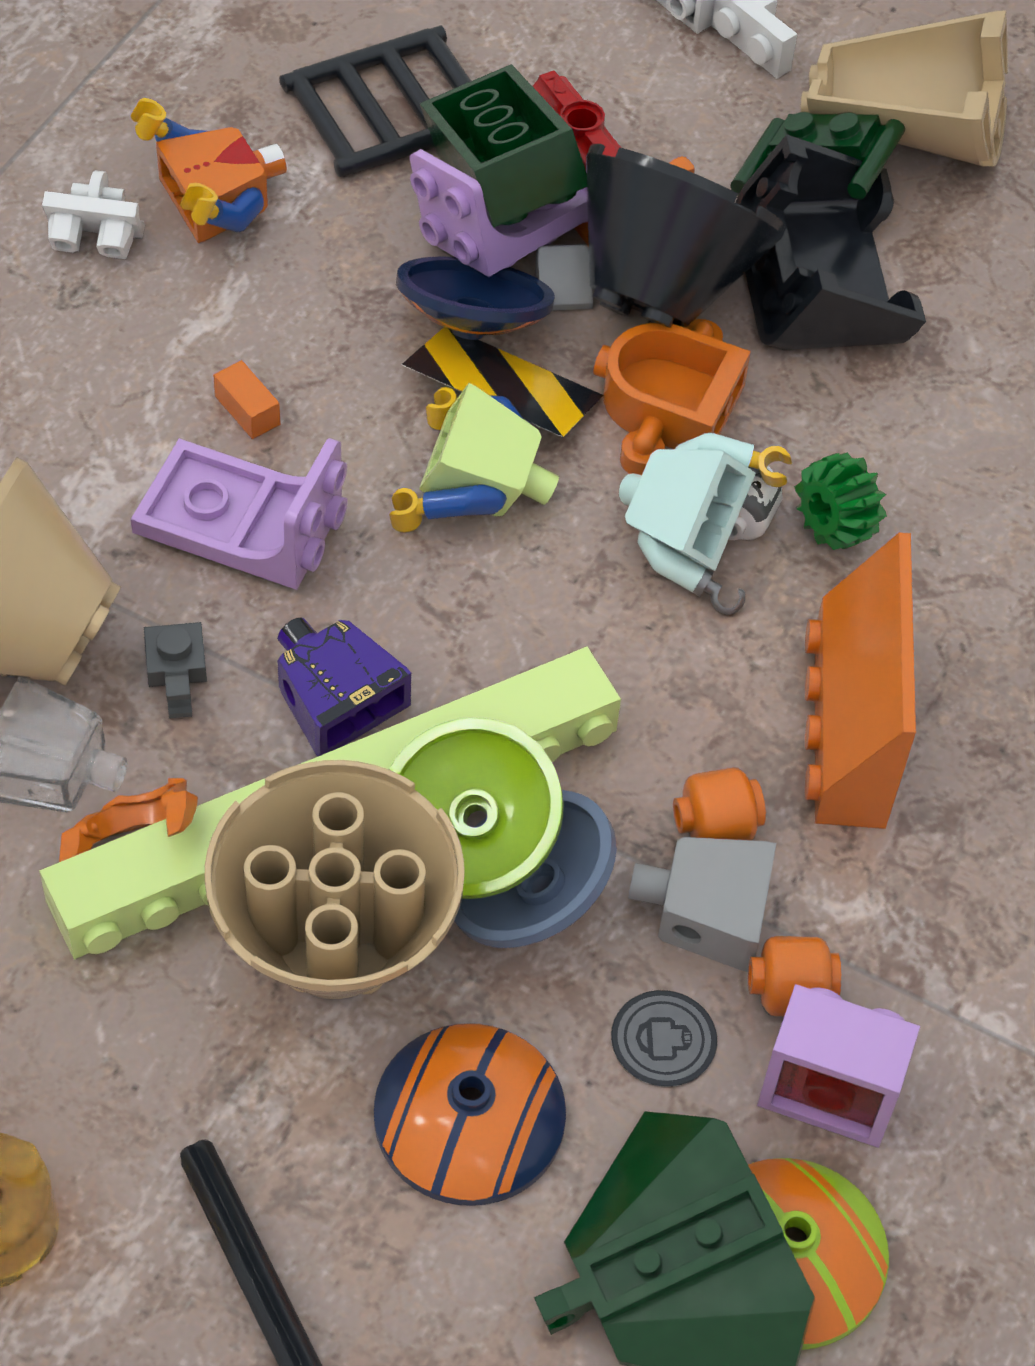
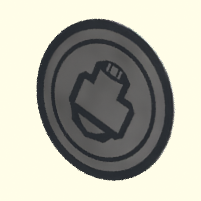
(664, 1038)

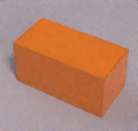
(247, 399)

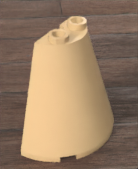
(931, 77)

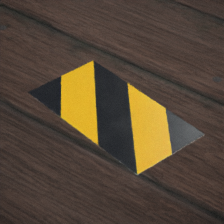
(534, 391)

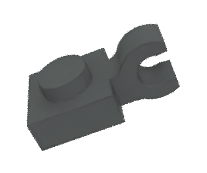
(175, 660)

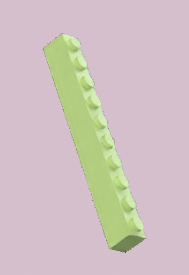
(155, 878)

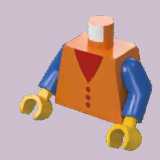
(209, 173)

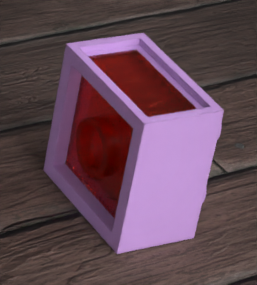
(838, 1064)

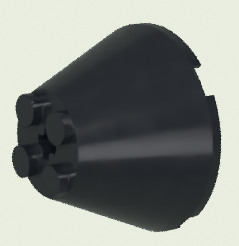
(667, 237)

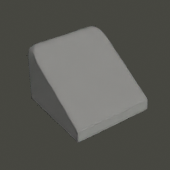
(567, 274)

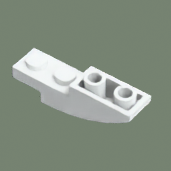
(746, 24)

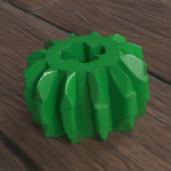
(840, 501)

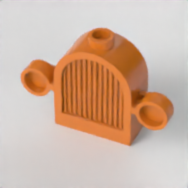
(669, 385)

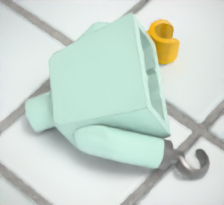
(691, 503)

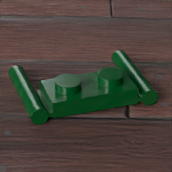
(845, 133)

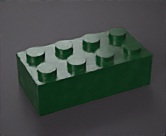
(508, 143)

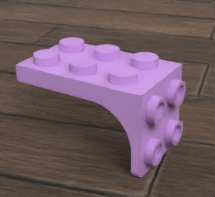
(458, 221)
(244, 511)

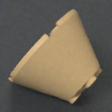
(49, 583)
(334, 877)

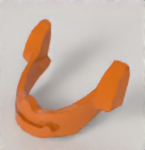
(131, 813)

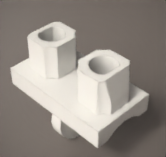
(94, 210)

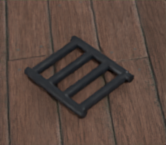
(345, 69)

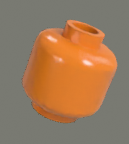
(720, 805)
(792, 962)

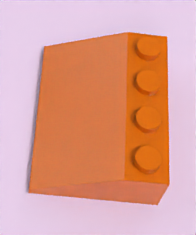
(862, 690)

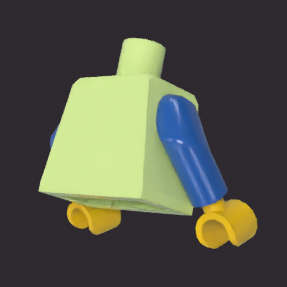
(477, 461)

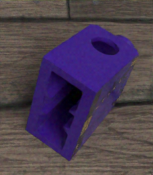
(339, 682)

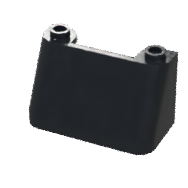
(825, 273)

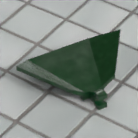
(684, 1255)

